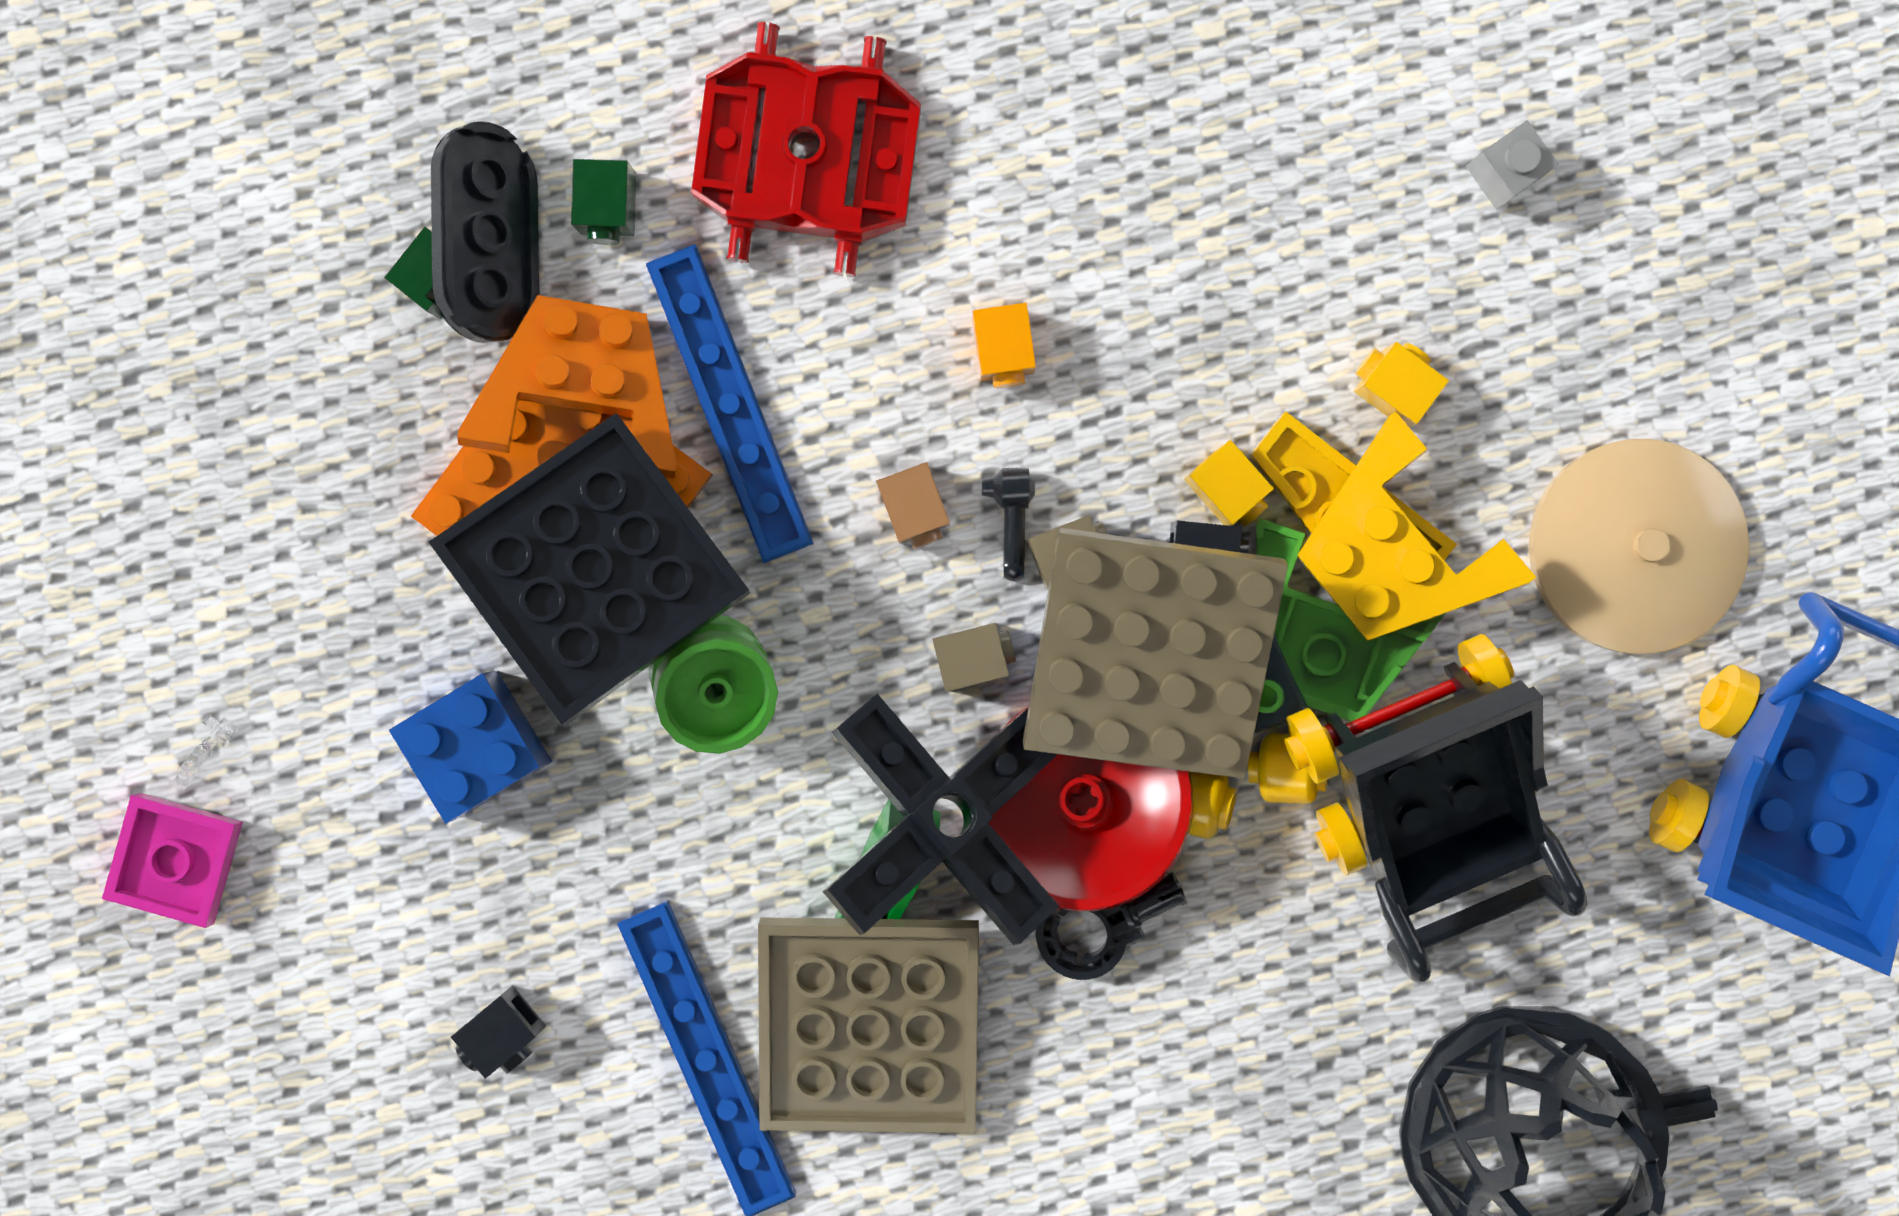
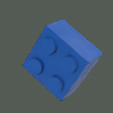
(470, 746)

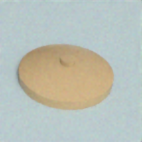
(1639, 546)

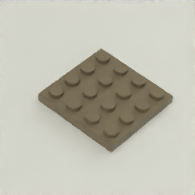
(1153, 653)
(868, 1025)

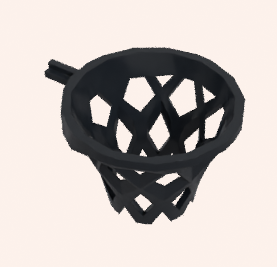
(1644, 1122)

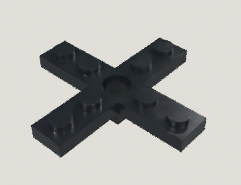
(917, 846)

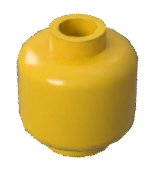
(1278, 776)
(1213, 804)

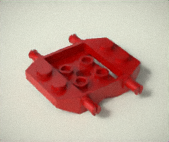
(809, 192)

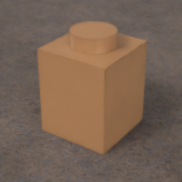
(914, 506)

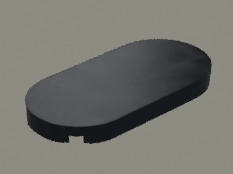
(484, 231)

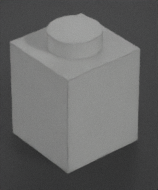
(1512, 164)

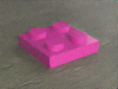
(172, 860)

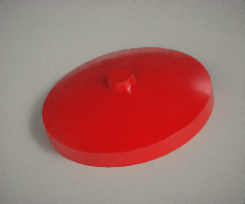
(1098, 829)

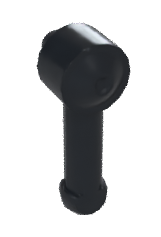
(1012, 491)

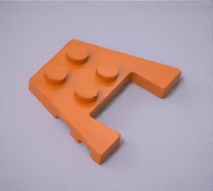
(581, 361)

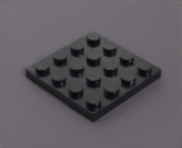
(589, 569)

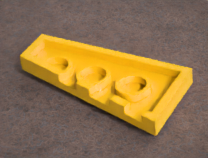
(1312, 473)

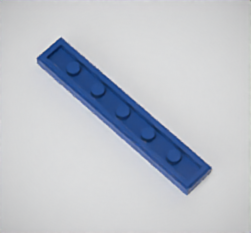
(729, 403)
(706, 1058)

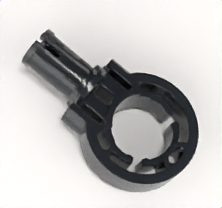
(1156, 901)

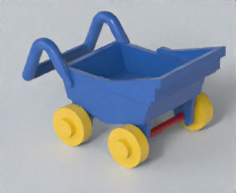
(1802, 802)

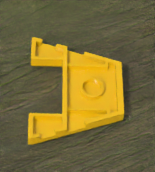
(1381, 563)

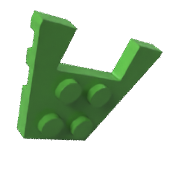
(1322, 646)

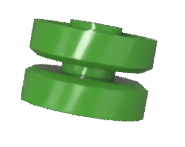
(715, 688)

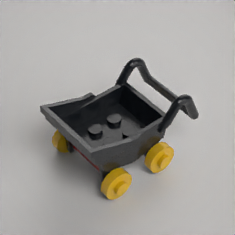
(1441, 800)

